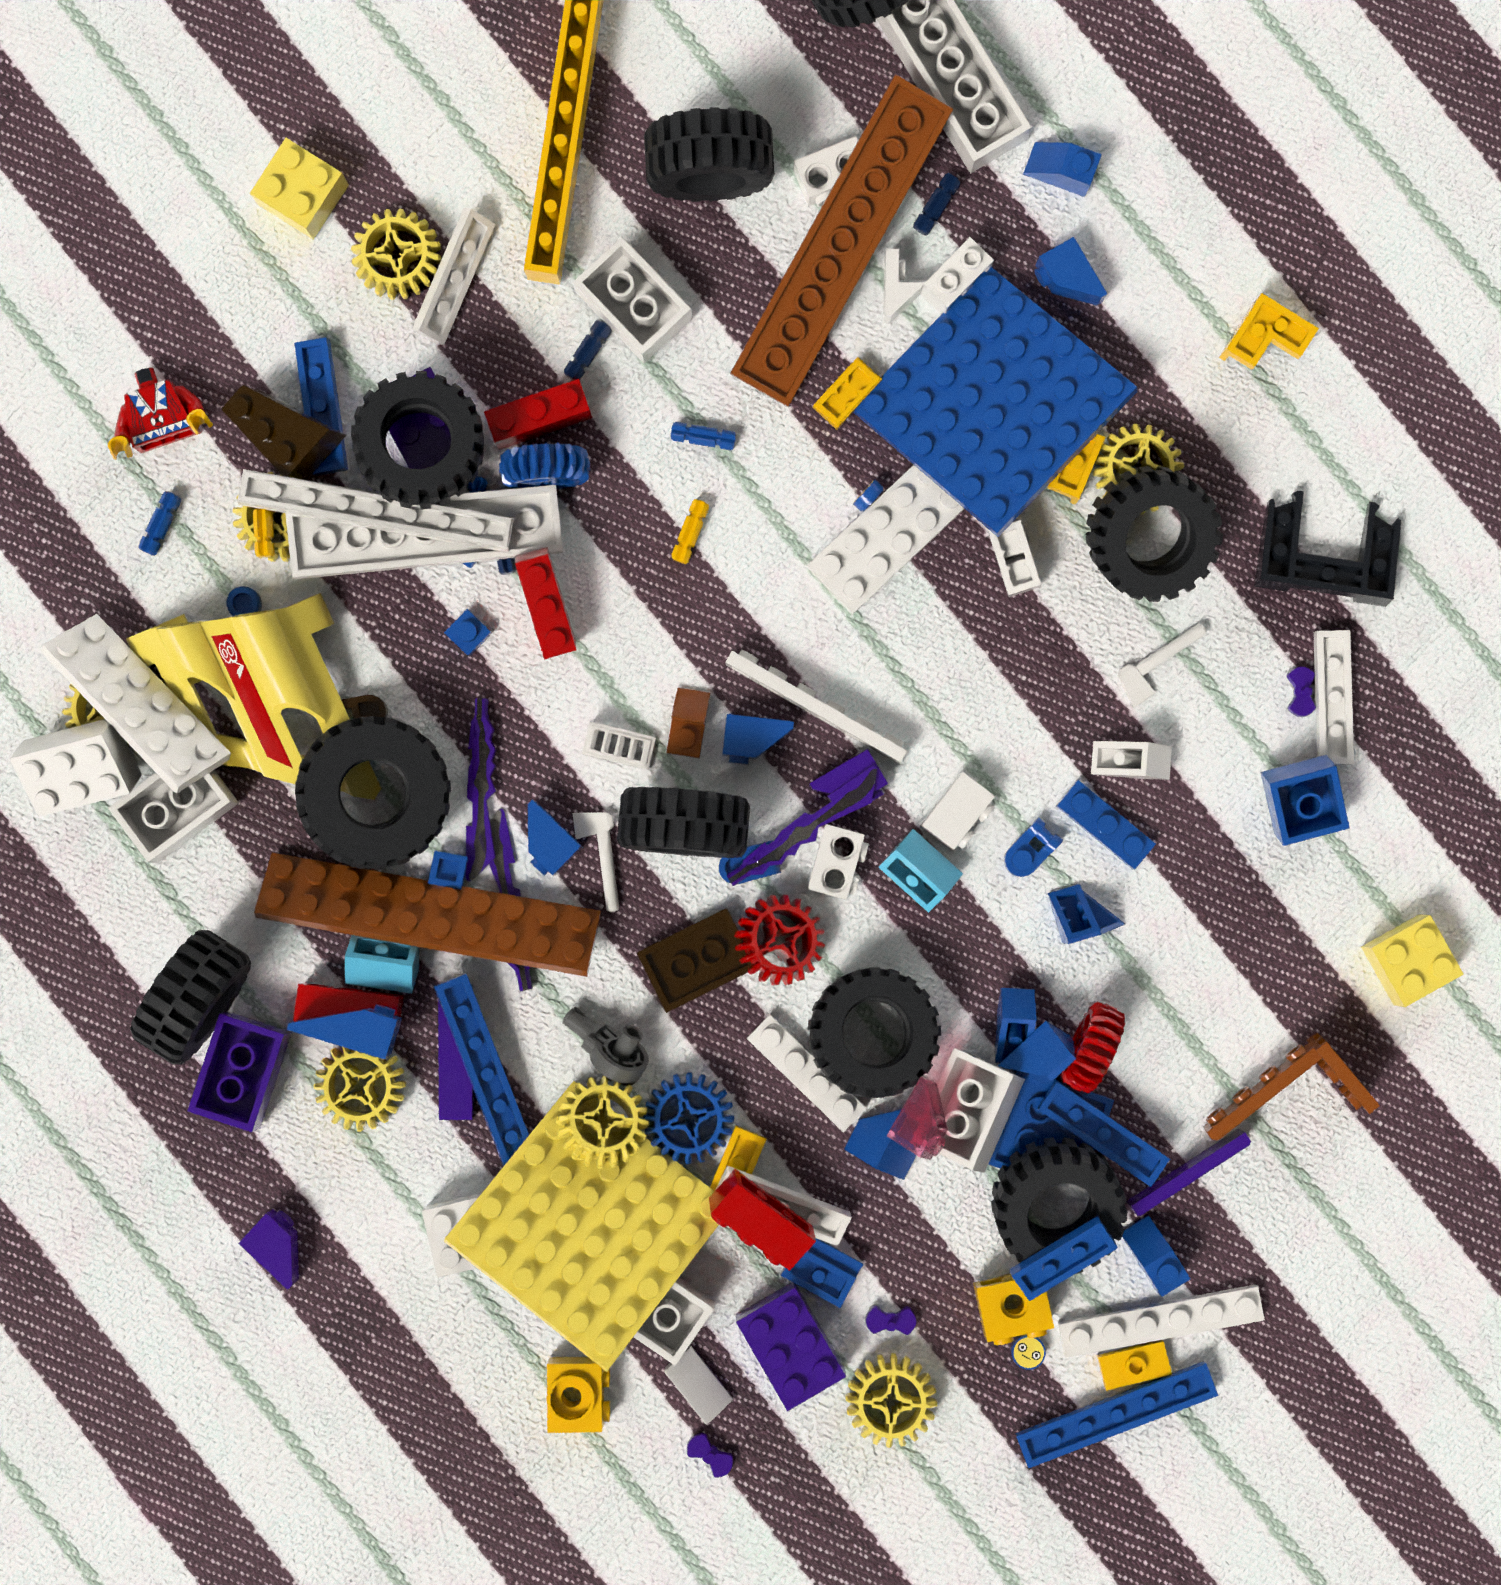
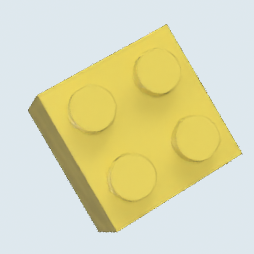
(299, 188)
(1412, 960)

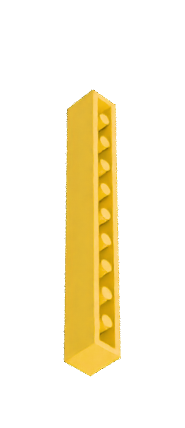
(562, 140)

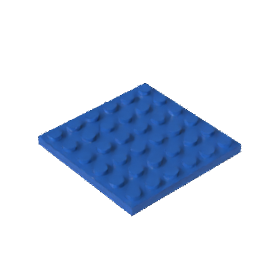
(994, 400)

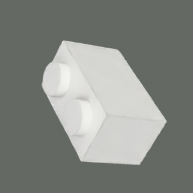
(958, 811)

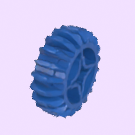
(544, 466)
(715, 1109)

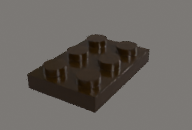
(694, 960)

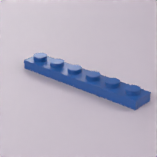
(482, 1065)
(1116, 1414)

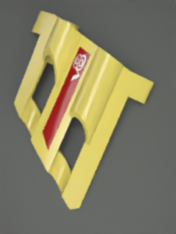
(262, 667)

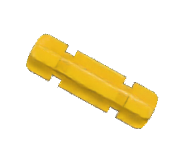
(690, 531)
(263, 532)

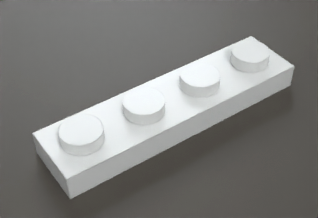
(453, 276)
(1334, 696)
(798, 1066)
(827, 1220)

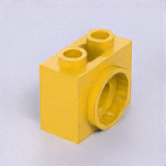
(1002, 1323)
(588, 1412)

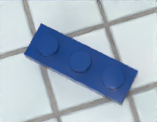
(1105, 825)
(1063, 1258)

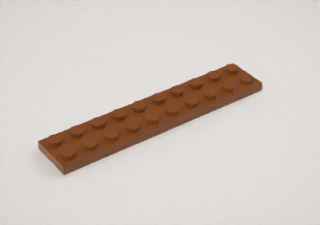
(841, 240)
(428, 915)

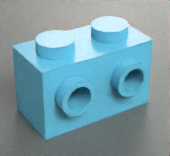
(920, 870)
(381, 964)

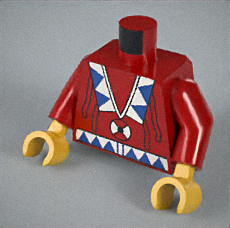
(156, 415)

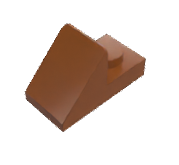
(688, 722)

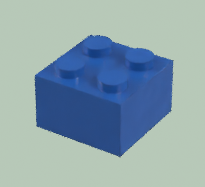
(1305, 800)

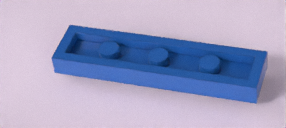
(321, 395)
(1103, 1133)

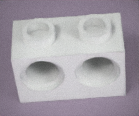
(823, 163)
(956, 276)
(1015, 560)
(828, 859)

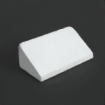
(698, 1385)

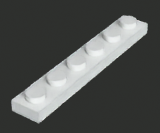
(804, 698)
(1161, 1321)

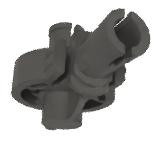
(610, 1049)

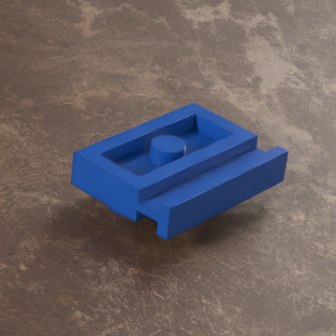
(825, 1272)

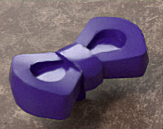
(1302, 703)
(902, 1321)
(719, 1461)

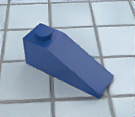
(360, 1030)

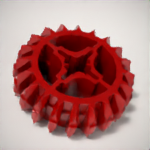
(774, 928)
(1094, 1046)

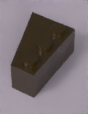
(283, 434)

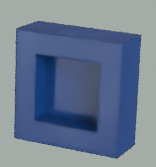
(468, 633)
(448, 870)

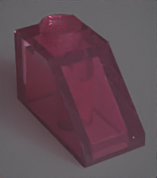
(921, 1121)

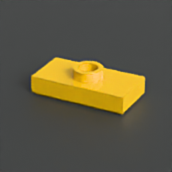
(847, 393)
(1134, 1364)

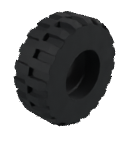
(372, 844)

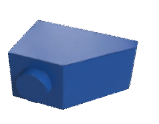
(1063, 166)
(1069, 274)
(752, 736)
(548, 841)
(1014, 1020)
(1155, 1256)

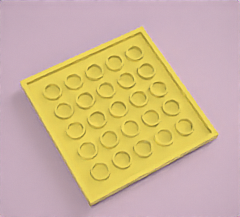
(583, 1241)

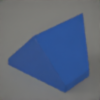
(1080, 915)
(1043, 1053)
(873, 1146)

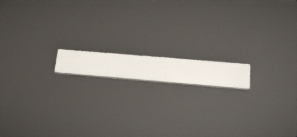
(374, 512)

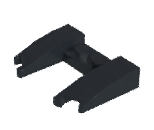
(1366, 580)

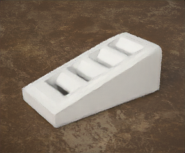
(591, 739)

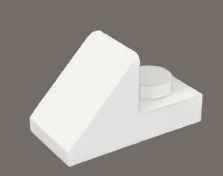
(897, 294)

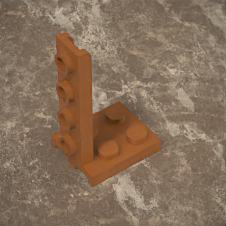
(1276, 1079)

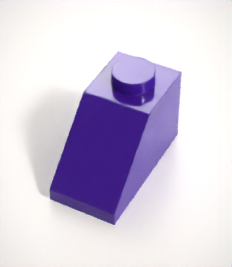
(845, 772)
(275, 1246)

